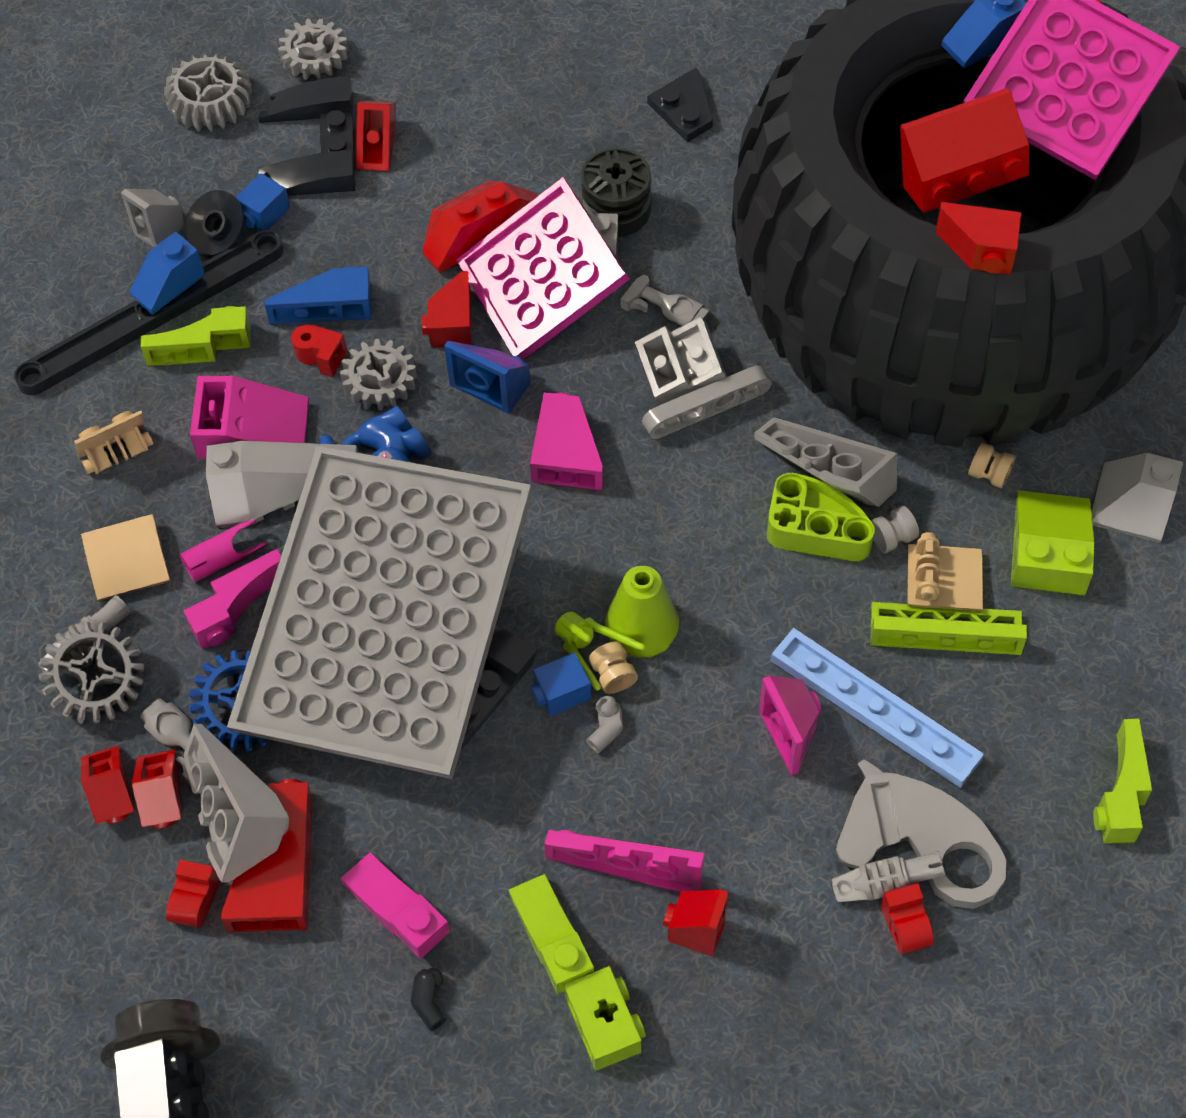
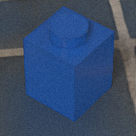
(263, 202)
(561, 685)

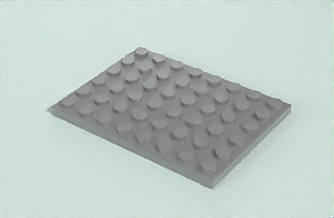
(382, 611)

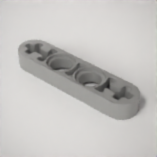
(706, 401)

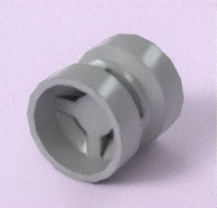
(894, 529)

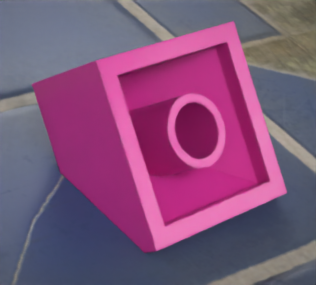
(790, 717)

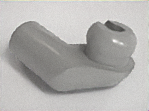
(610, 724)

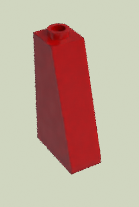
(276, 889)

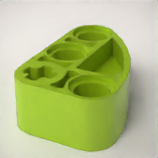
(817, 508)

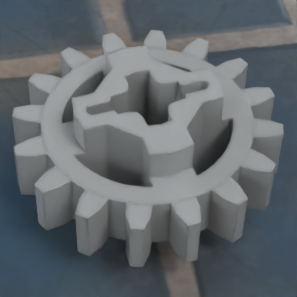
(313, 49)
(378, 374)

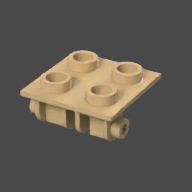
(94, 440)
(944, 576)

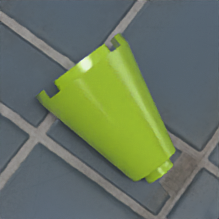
(643, 612)

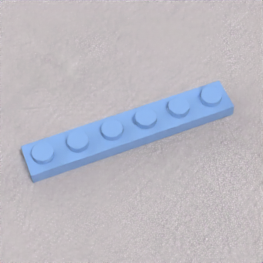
(877, 707)

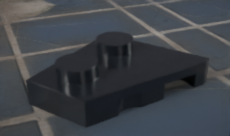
(683, 105)

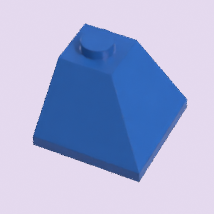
(487, 374)

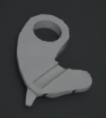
(902, 809)

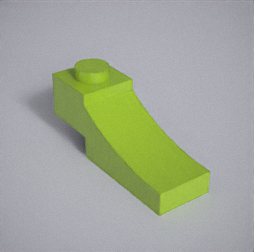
(198, 342)
(1119, 810)
(550, 932)

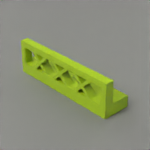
(950, 633)

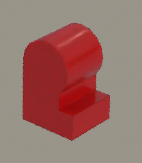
(319, 347)
(192, 894)
(907, 918)

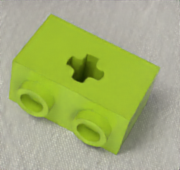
(604, 1041)

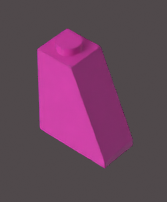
(564, 445)

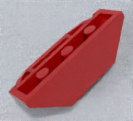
(469, 219)

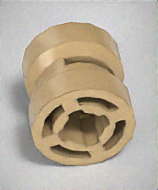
(999, 469)
(613, 667)

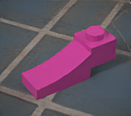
(215, 617)
(396, 905)

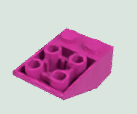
(245, 410)

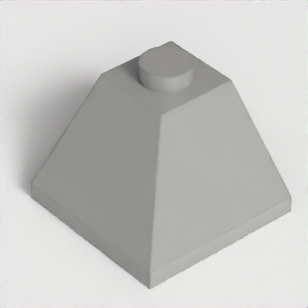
(1136, 495)

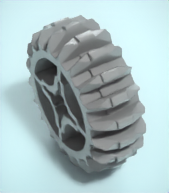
(208, 92)
(74, 669)

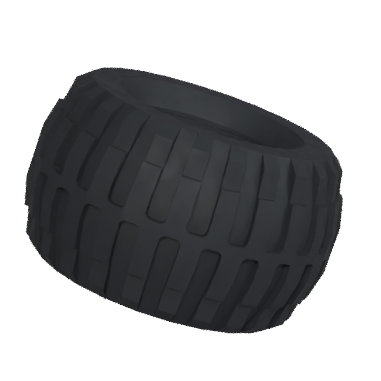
(884, 306)

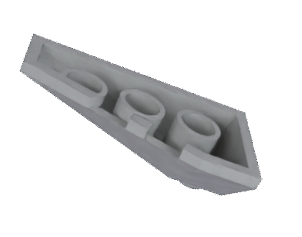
(844, 464)
(257, 477)
(235, 805)

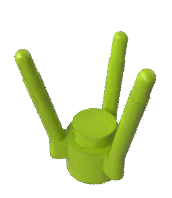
(579, 634)

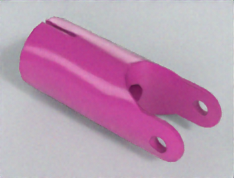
(216, 553)

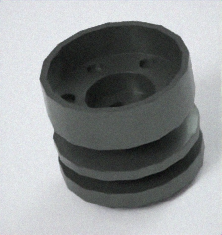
(619, 184)

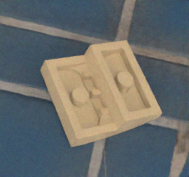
(125, 557)

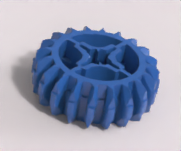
(222, 698)

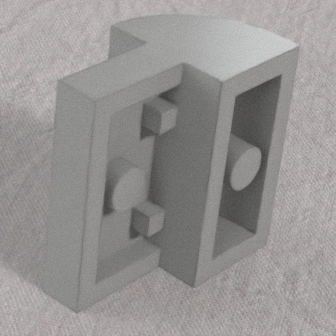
(680, 360)

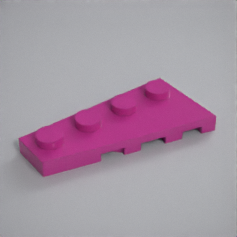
(638, 862)

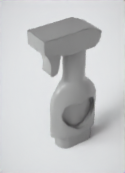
(674, 307)
(169, 727)

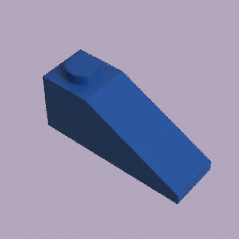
(330, 296)

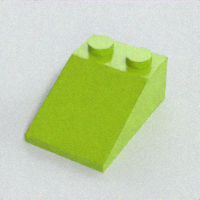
(1052, 543)

